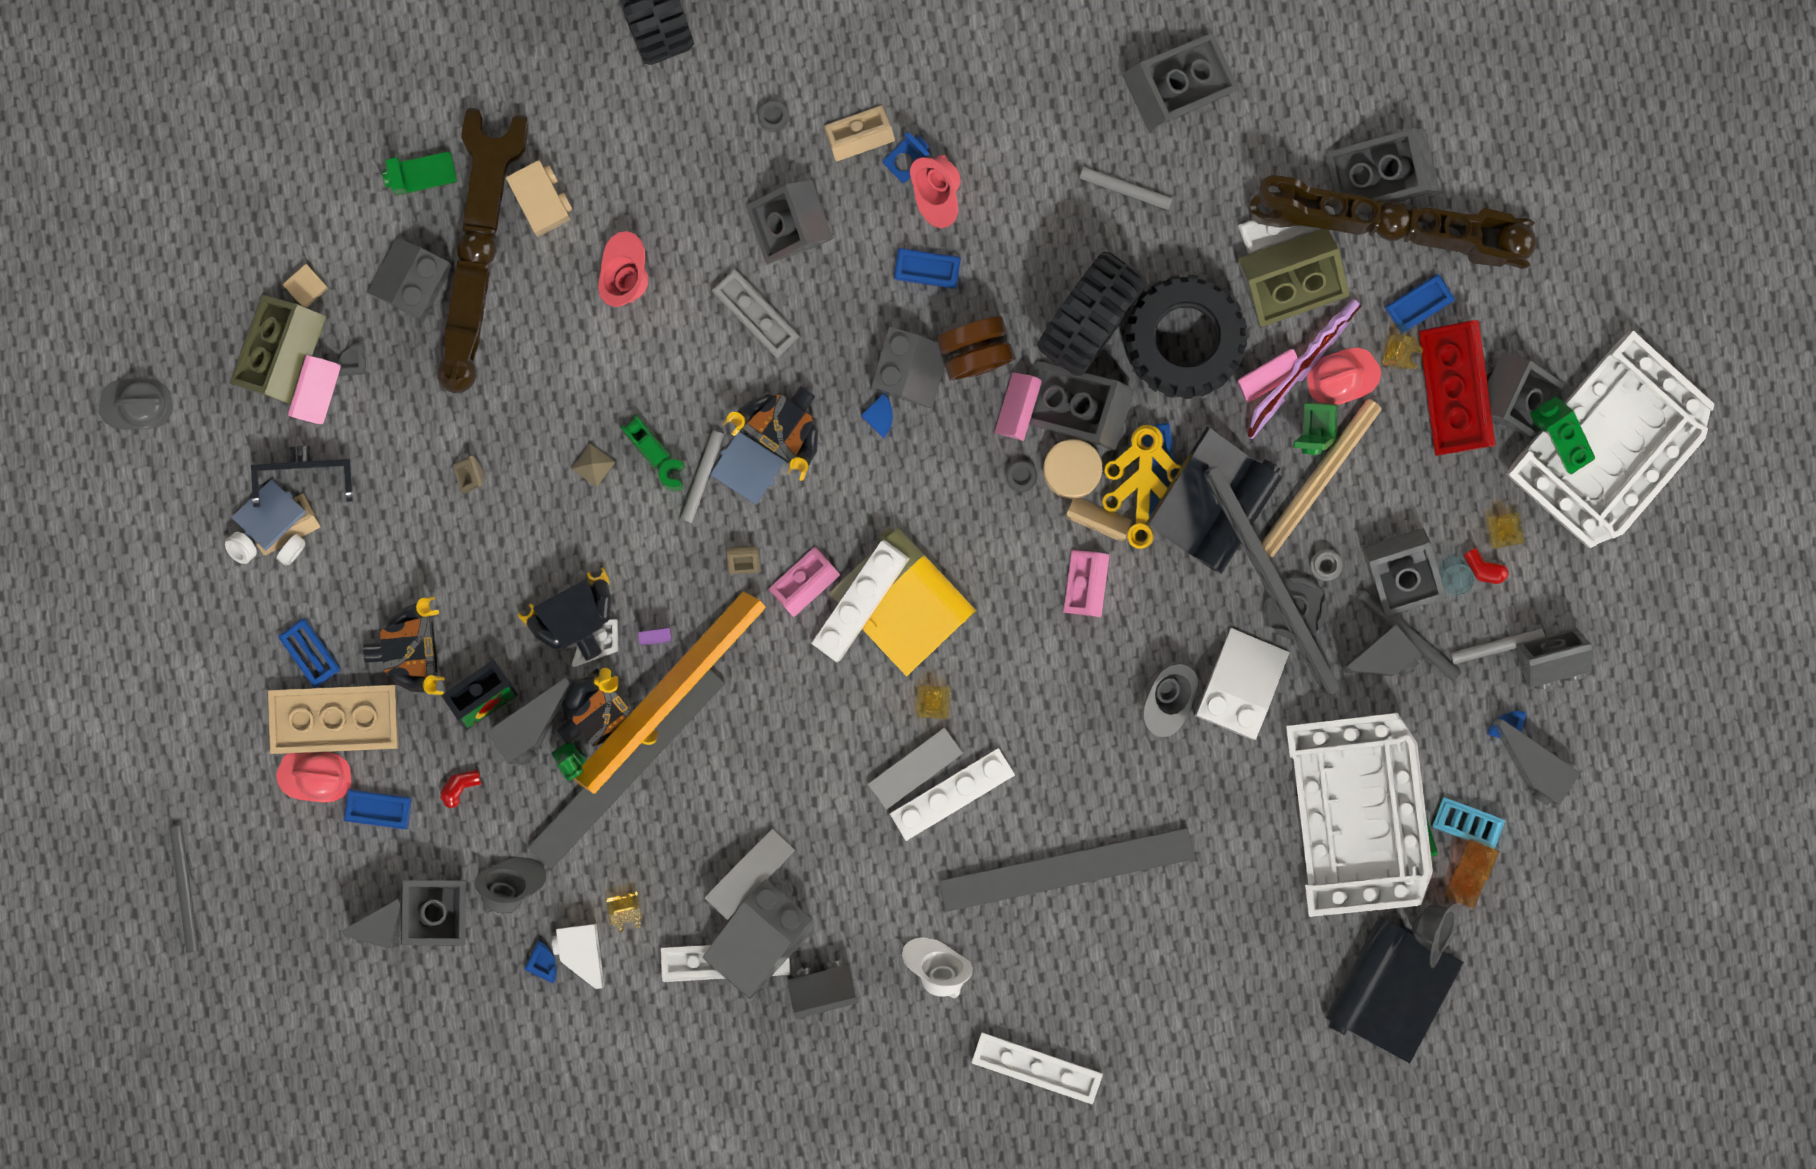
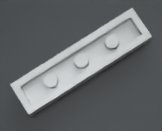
(860, 601)
(952, 794)
(688, 965)
(1037, 1068)

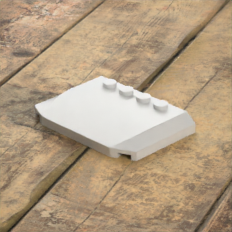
(1641, 428)
(1361, 814)

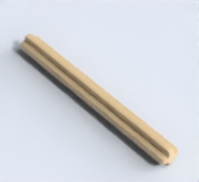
(1320, 477)

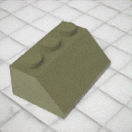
(1294, 277)
(277, 348)

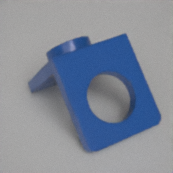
(914, 146)

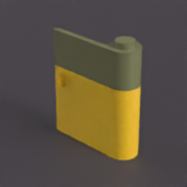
(915, 611)

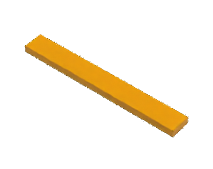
(669, 691)

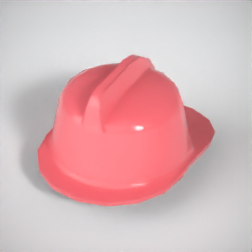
(935, 189)
(623, 270)
(1344, 376)
(314, 776)

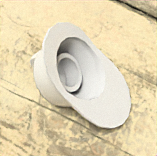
(937, 965)

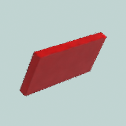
(1457, 388)

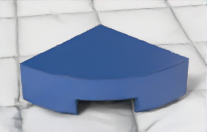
(879, 416)
(1514, 718)
(542, 963)

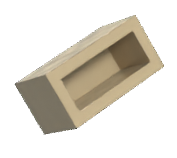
(539, 198)

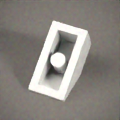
(580, 952)

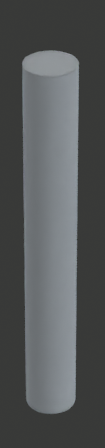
(1125, 188)
(702, 476)
(1494, 647)

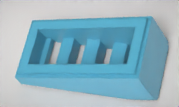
(1442, 813)

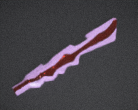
(1303, 366)

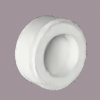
(240, 547)
(291, 550)

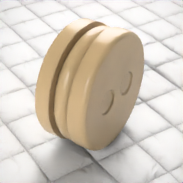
(1072, 468)

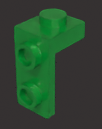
(419, 173)
(1318, 427)
(1565, 433)

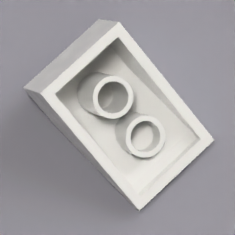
(1242, 684)

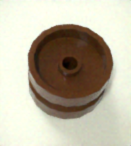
(977, 353)

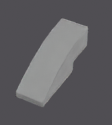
(749, 874)

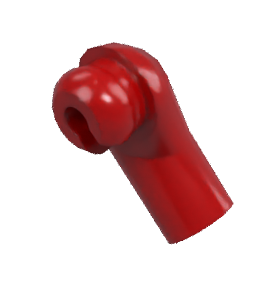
(1485, 571)
(455, 785)

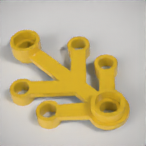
(1143, 479)

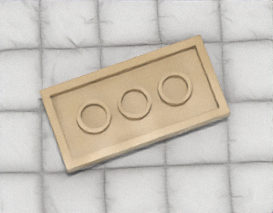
(333, 719)

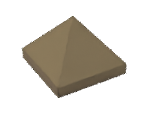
(593, 465)
(469, 474)
(743, 559)

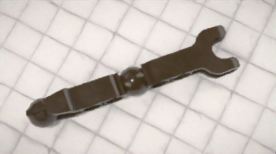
(1392, 221)
(477, 245)

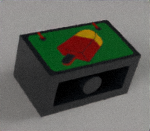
(479, 695)

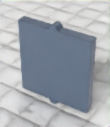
(747, 468)
(273, 517)

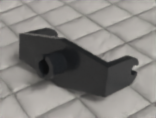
(300, 462)

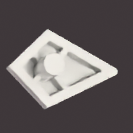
(607, 641)

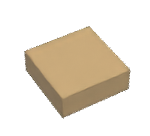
(305, 286)

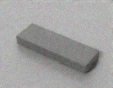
(755, 313)
(915, 768)

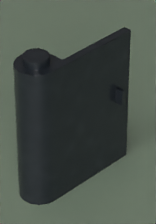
(1191, 513)
(1393, 991)

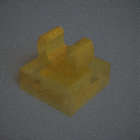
(1399, 352)
(1505, 530)
(933, 702)
(624, 909)

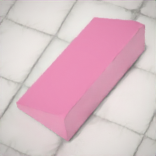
(1267, 376)
(314, 389)
(1018, 406)
(804, 581)
(1086, 583)

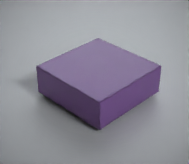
(655, 636)

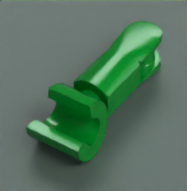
(654, 453)
(569, 760)

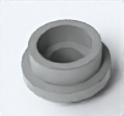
(1336, 565)

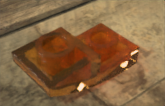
(1471, 873)

